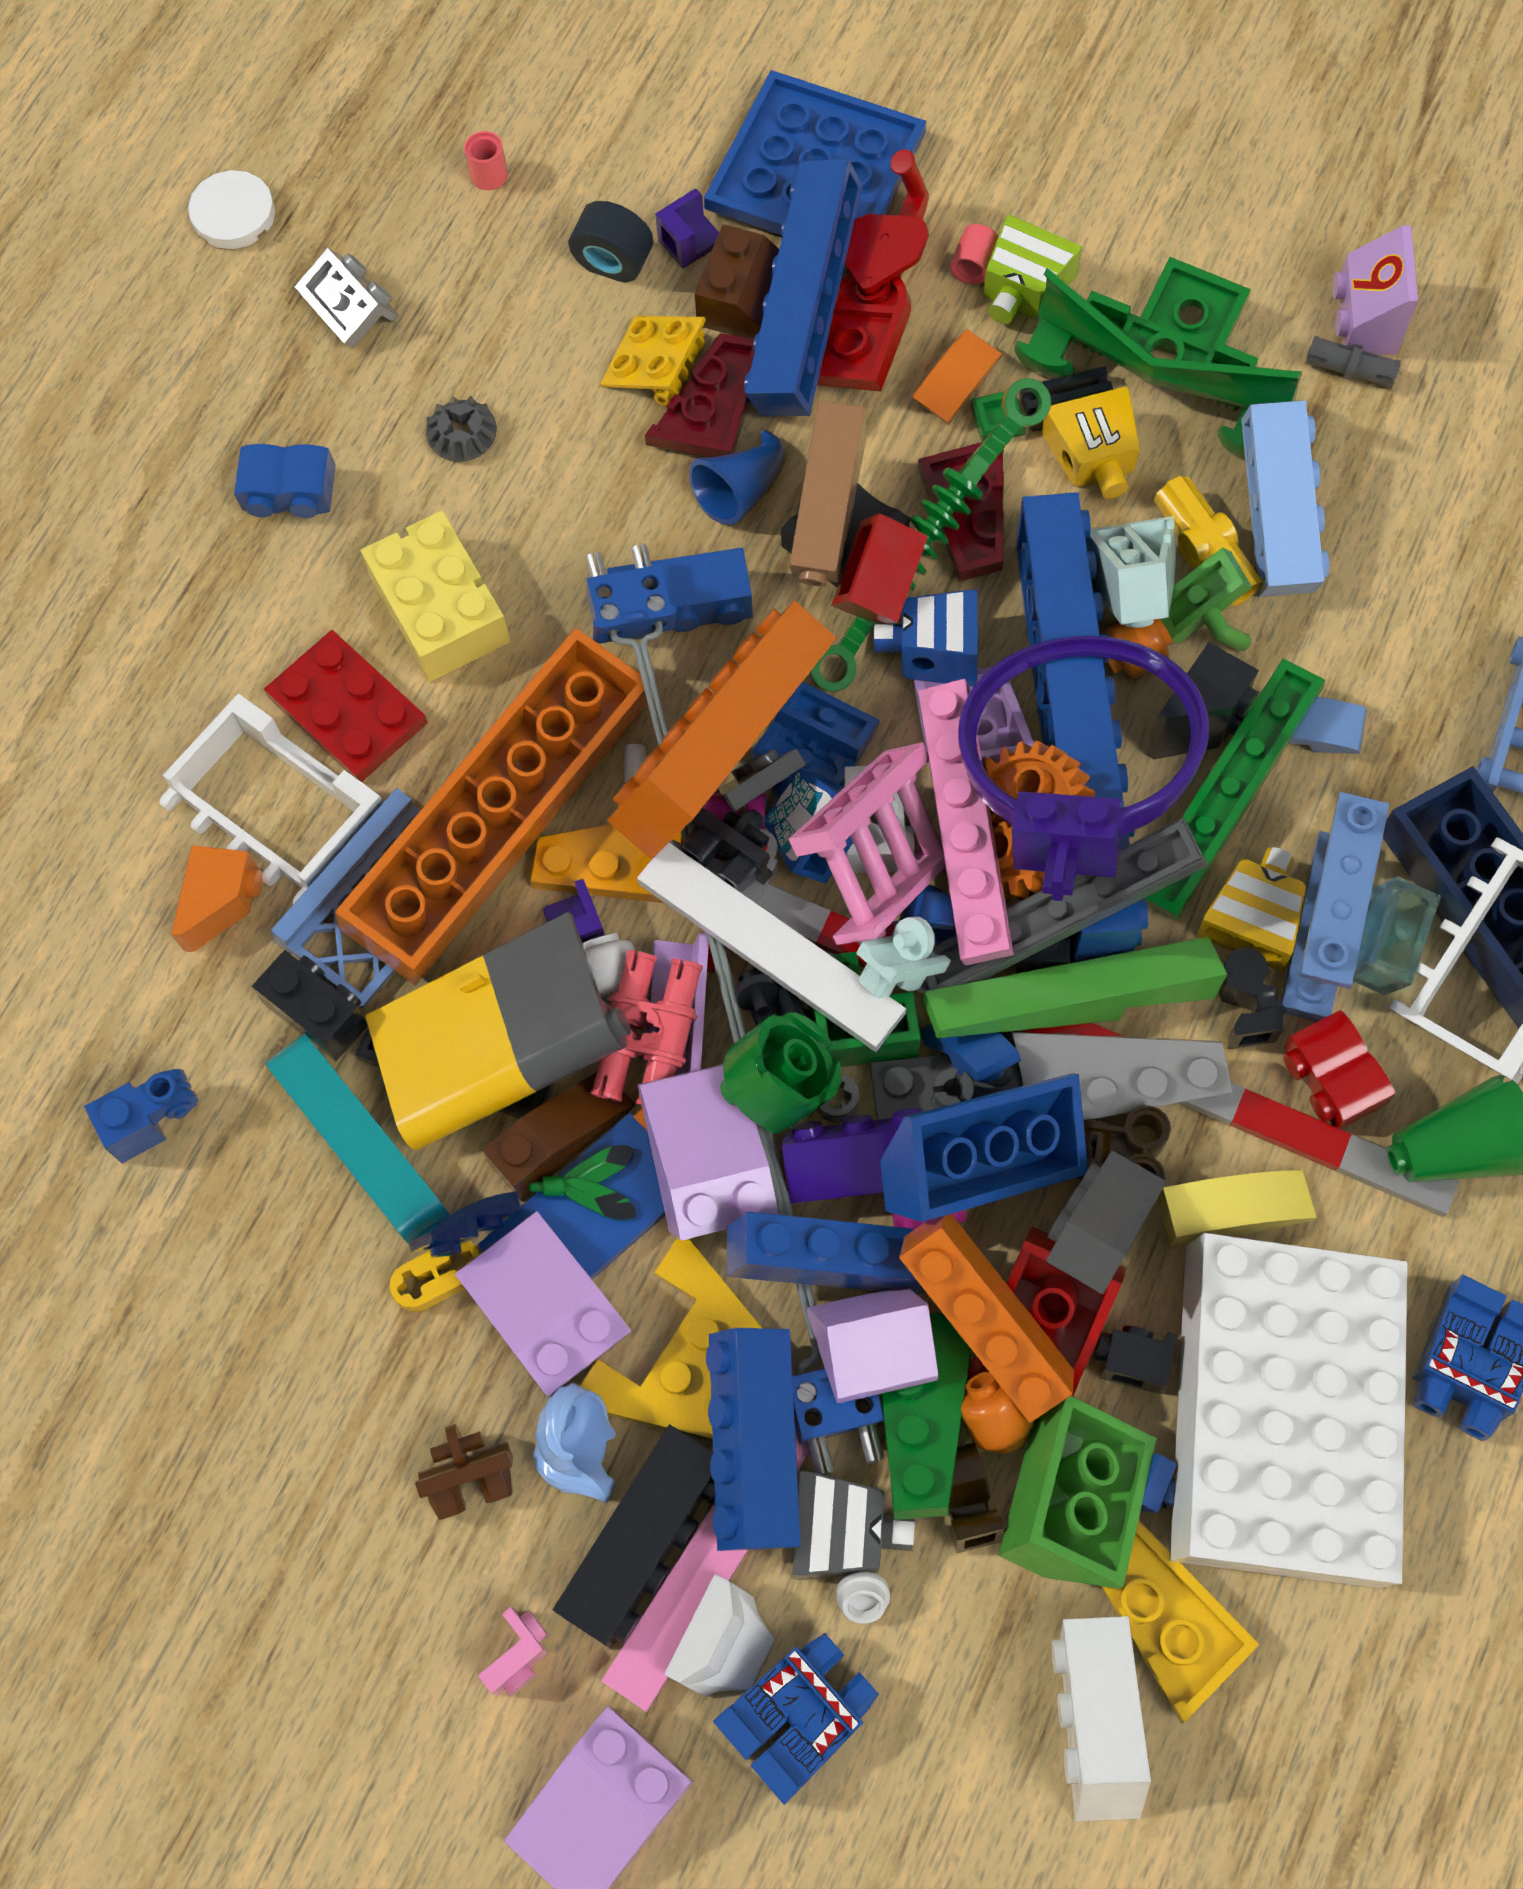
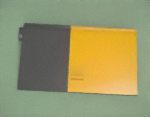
(493, 1032)

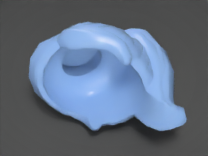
(573, 1443)

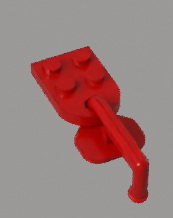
(873, 298)

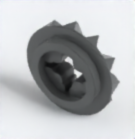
(460, 444)

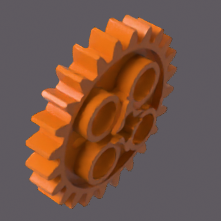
(1037, 771)

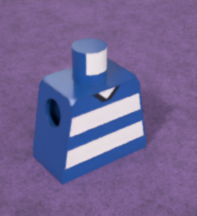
(935, 637)

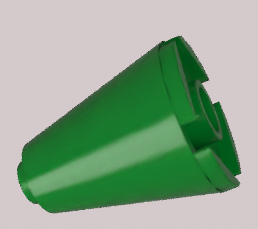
(1464, 1138)

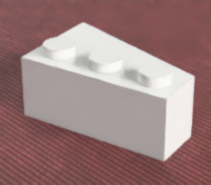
(1102, 1719)

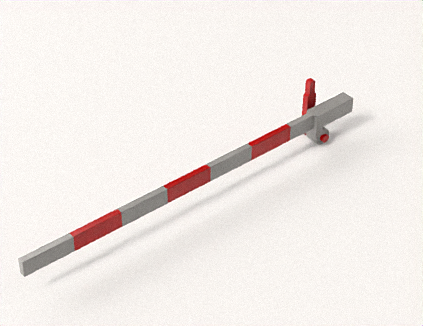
(1239, 1109)

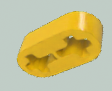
(434, 1291)

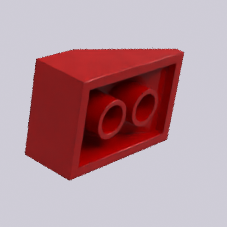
(1059, 1303)

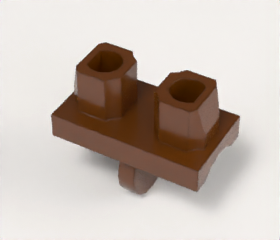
(443, 1481)

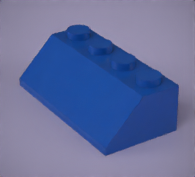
(985, 1149)

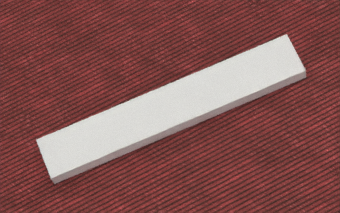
(770, 946)

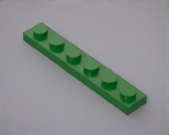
(1242, 773)

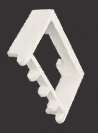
(216, 739)
(1512, 1059)

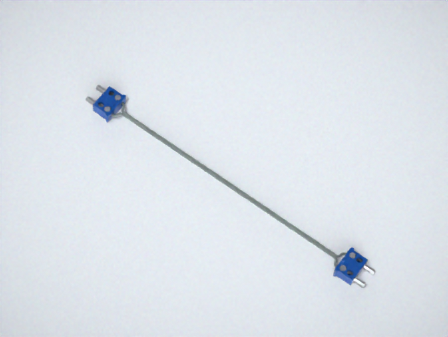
(634, 606)

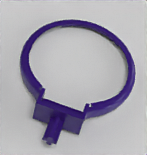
(1070, 831)

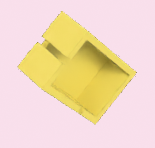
(436, 596)

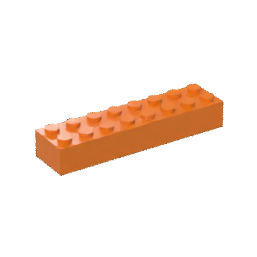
(493, 807)

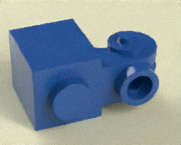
(130, 1115)

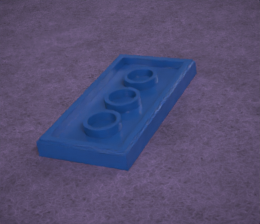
(587, 1235)

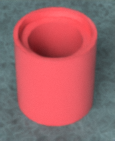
(486, 160)
(973, 253)

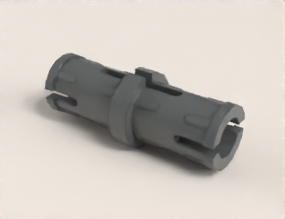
(1353, 362)

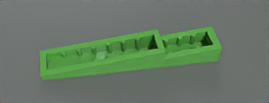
(1078, 991)

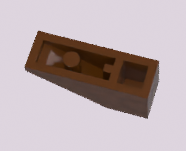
(552, 1135)

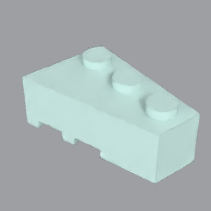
(1135, 569)

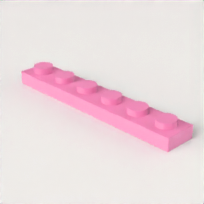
(965, 832)

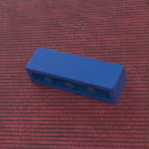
(817, 1252)
(753, 1439)

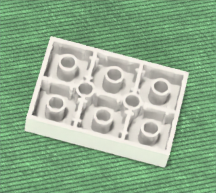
(1291, 1412)

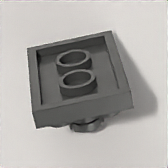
(930, 1084)

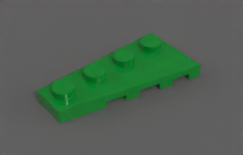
(925, 1429)

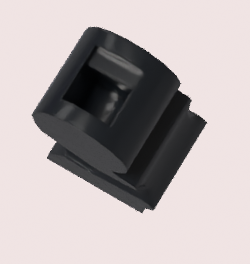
(1245, 989)

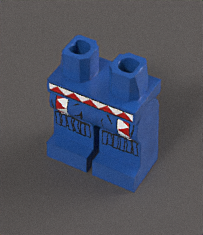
(1461, 1369)
(813, 1709)

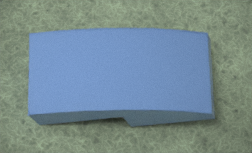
(1332, 727)

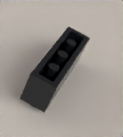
(638, 1539)

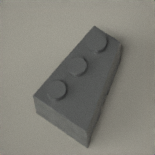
(1103, 1220)

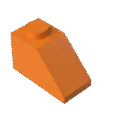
(214, 894)

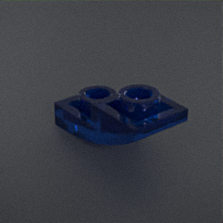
(448, 1233)

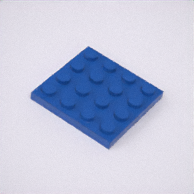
(808, 123)

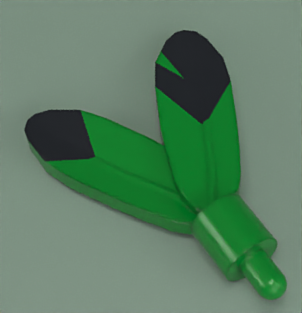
(583, 1185)

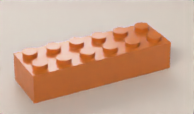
(720, 729)

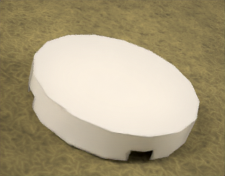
(231, 209)

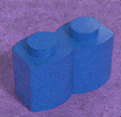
(285, 479)

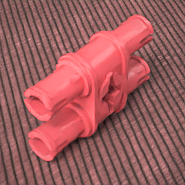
(672, 1016)

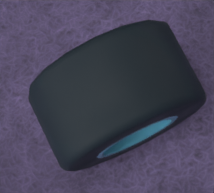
(611, 241)

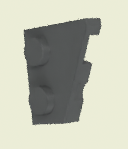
(759, 775)

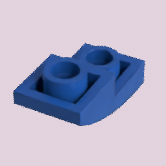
(978, 1055)

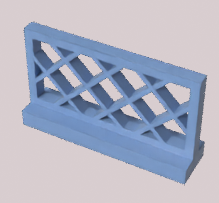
(335, 885)

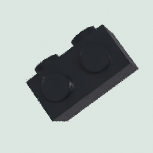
(310, 1004)

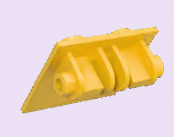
(656, 355)

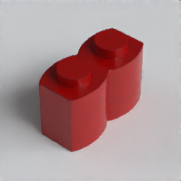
(1338, 1070)

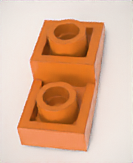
(957, 376)

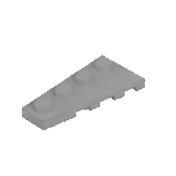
(1125, 1071)

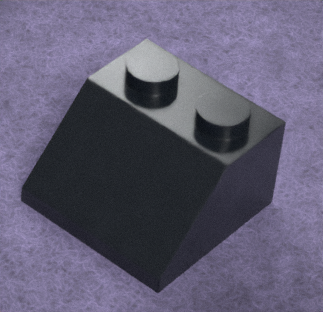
(1227, 694)

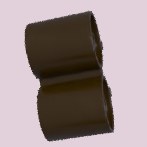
(1122, 1140)

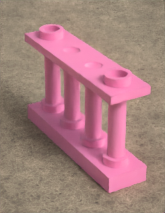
(849, 816)

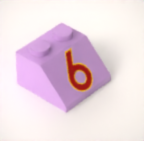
(1377, 293)

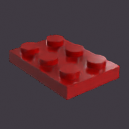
(346, 706)

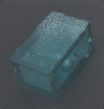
(1394, 935)

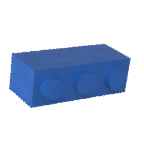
(705, 588)

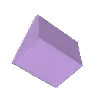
(875, 1343)

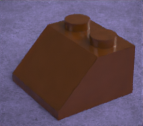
(736, 282)

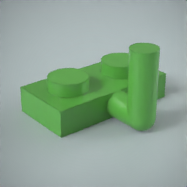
(1203, 596)

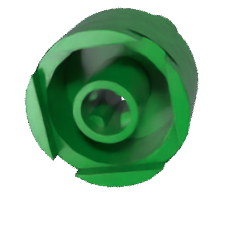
(780, 1072)

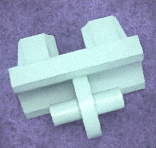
(900, 958)

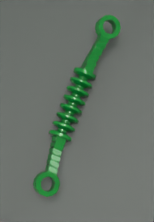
(940, 515)

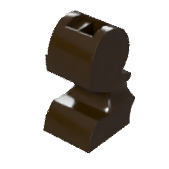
(969, 1512)

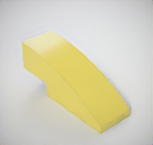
(1235, 1205)

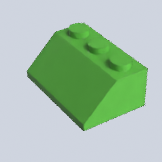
(1078, 1496)

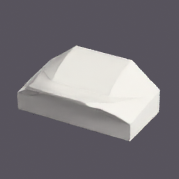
(722, 1643)

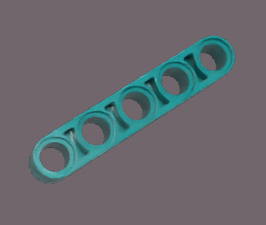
(356, 1138)

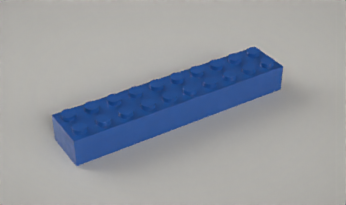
(1073, 691)

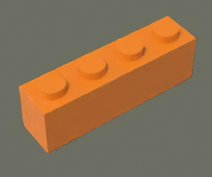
(988, 1315)

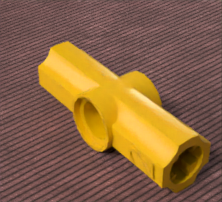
(1201, 530)

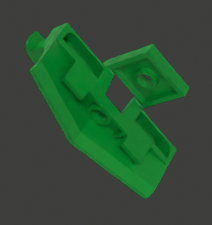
(1202, 361)

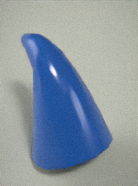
(735, 482)

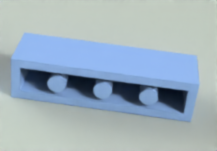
(1284, 498)

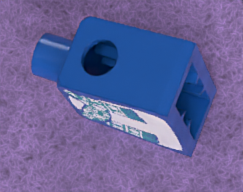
(798, 801)

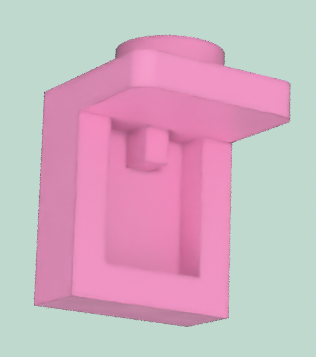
(514, 1667)

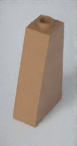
(828, 492)

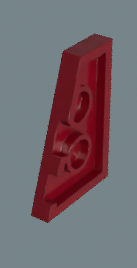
(712, 404)
(979, 541)

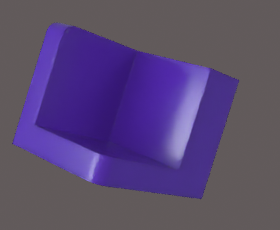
(685, 229)
(582, 910)

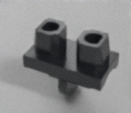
(737, 841)
(766, 997)

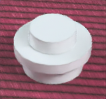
(863, 1596)

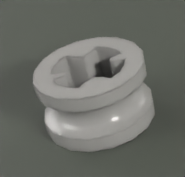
(850, 1092)

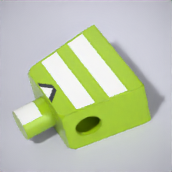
(1017, 268)

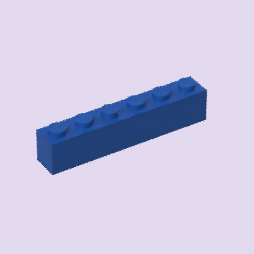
(803, 288)

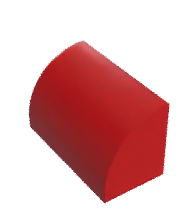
(879, 569)

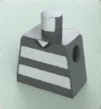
(844, 1528)

